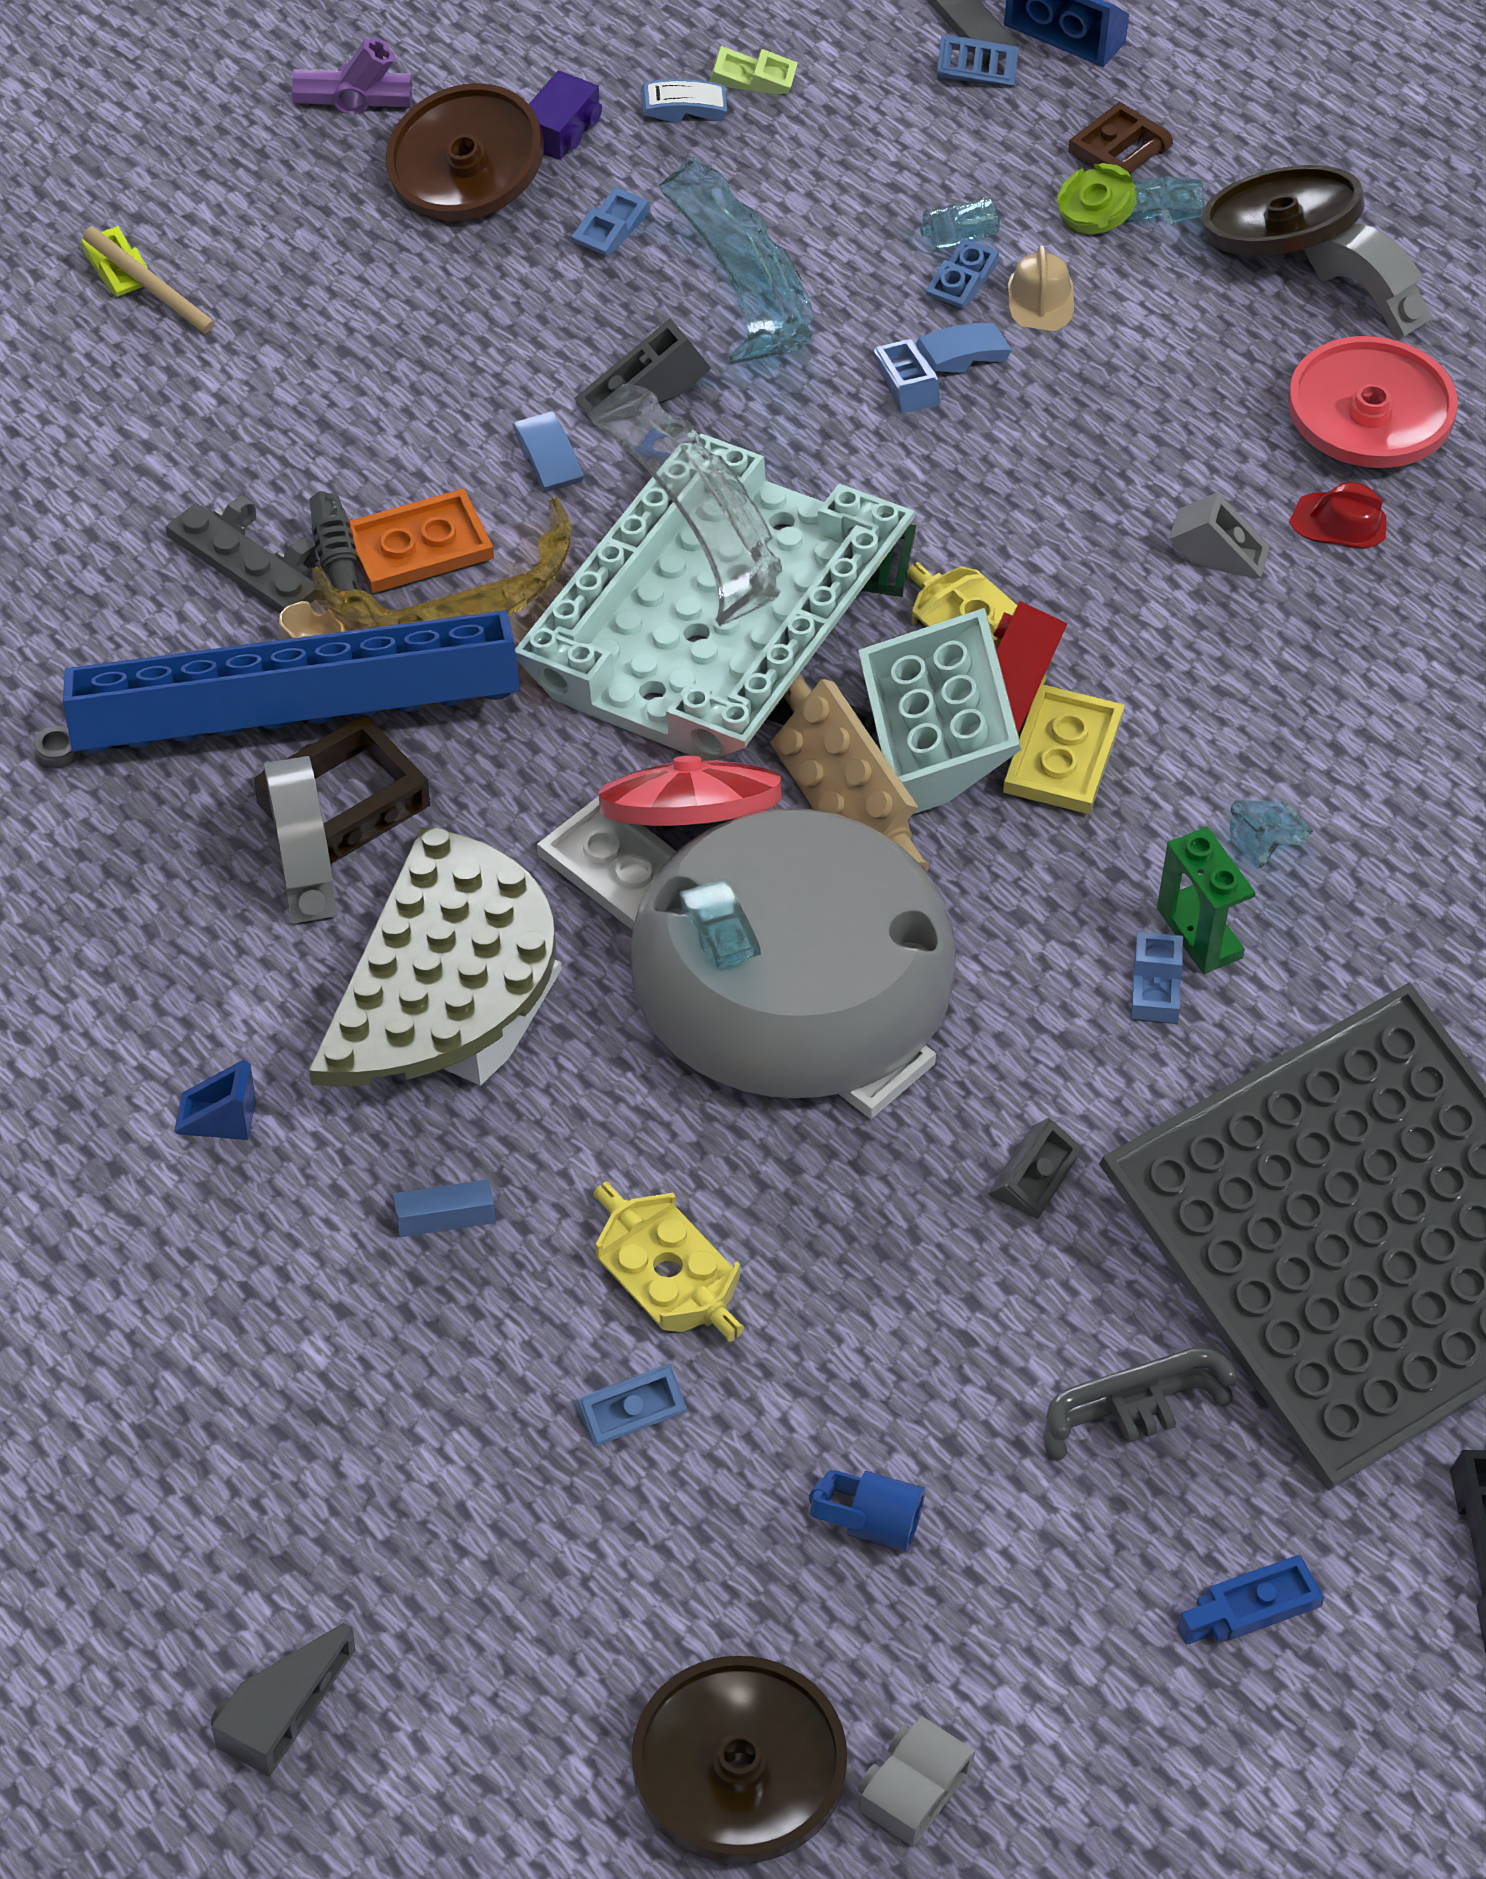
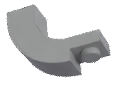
(1380, 268)
(301, 839)

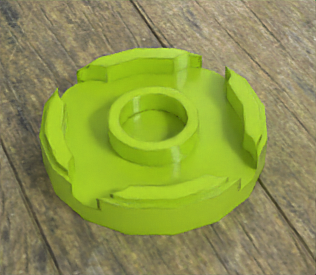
(1097, 199)

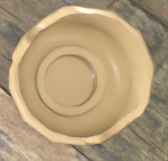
(301, 621)

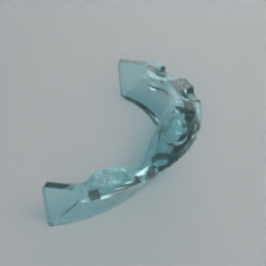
(759, 269)

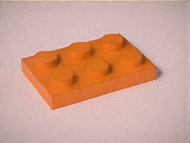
(420, 540)

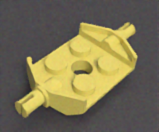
(955, 595)
(655, 1231)

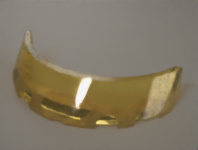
(502, 595)

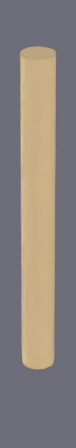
(148, 280)

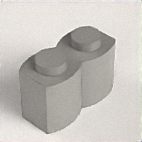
(915, 1780)

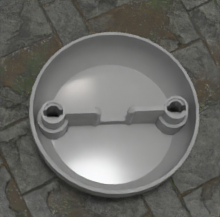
(847, 964)

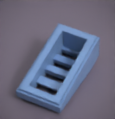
(966, 45)
(909, 380)

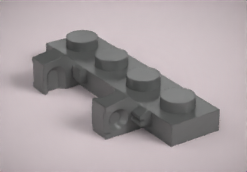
(222, 543)

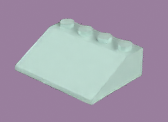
(941, 707)

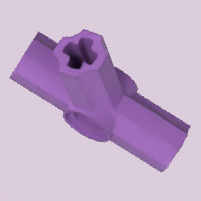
(356, 83)

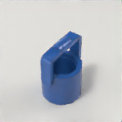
(881, 1512)

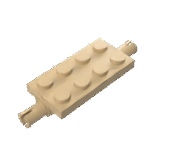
(842, 765)

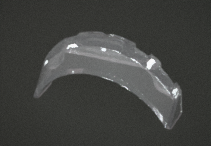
(703, 491)

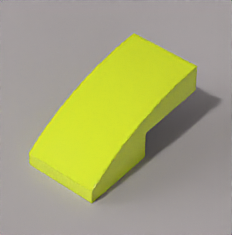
(113, 276)

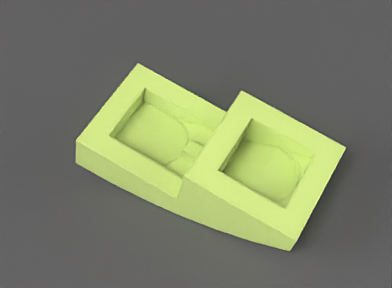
(766, 74)

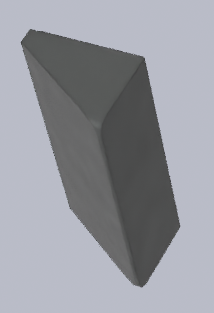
(1036, 1168)

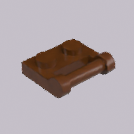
(1116, 132)

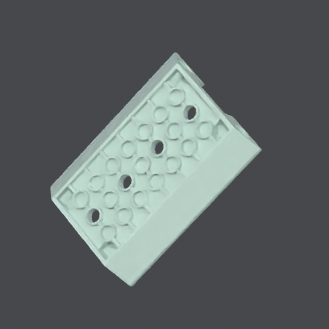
(650, 588)

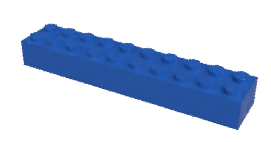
(290, 681)

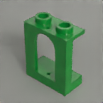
(1202, 908)

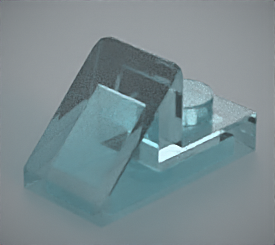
(1264, 825)

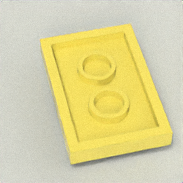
(1064, 749)

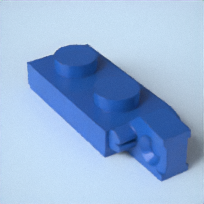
(1252, 1602)

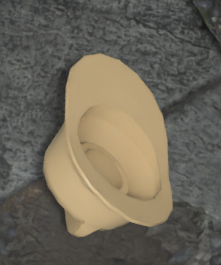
(1041, 292)

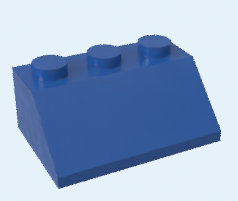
(1080, 27)

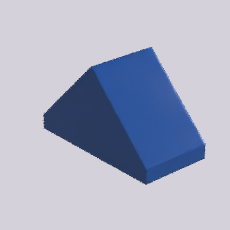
(219, 1105)

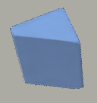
(444, 1208)
(630, 1405)

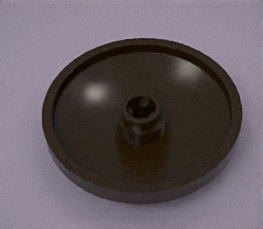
(1283, 210)
(739, 1759)

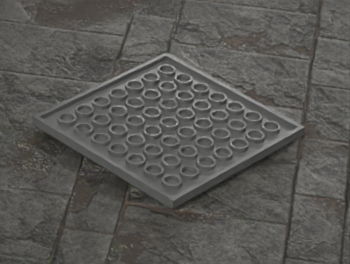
(1334, 1228)

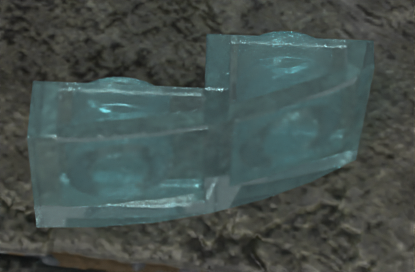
(1168, 196)
(720, 923)

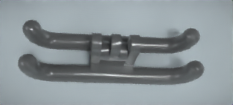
(1138, 1395)

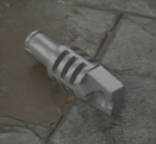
(334, 540)

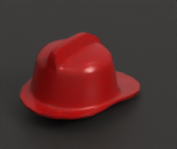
(1342, 516)

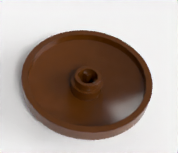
(464, 152)

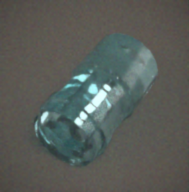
(951, 223)

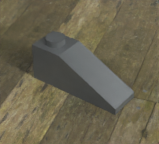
(661, 363)
(278, 1701)

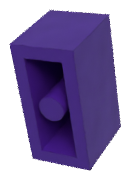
(565, 111)

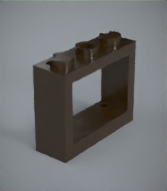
(379, 811)

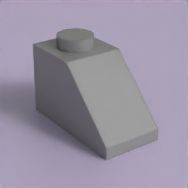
(1218, 538)

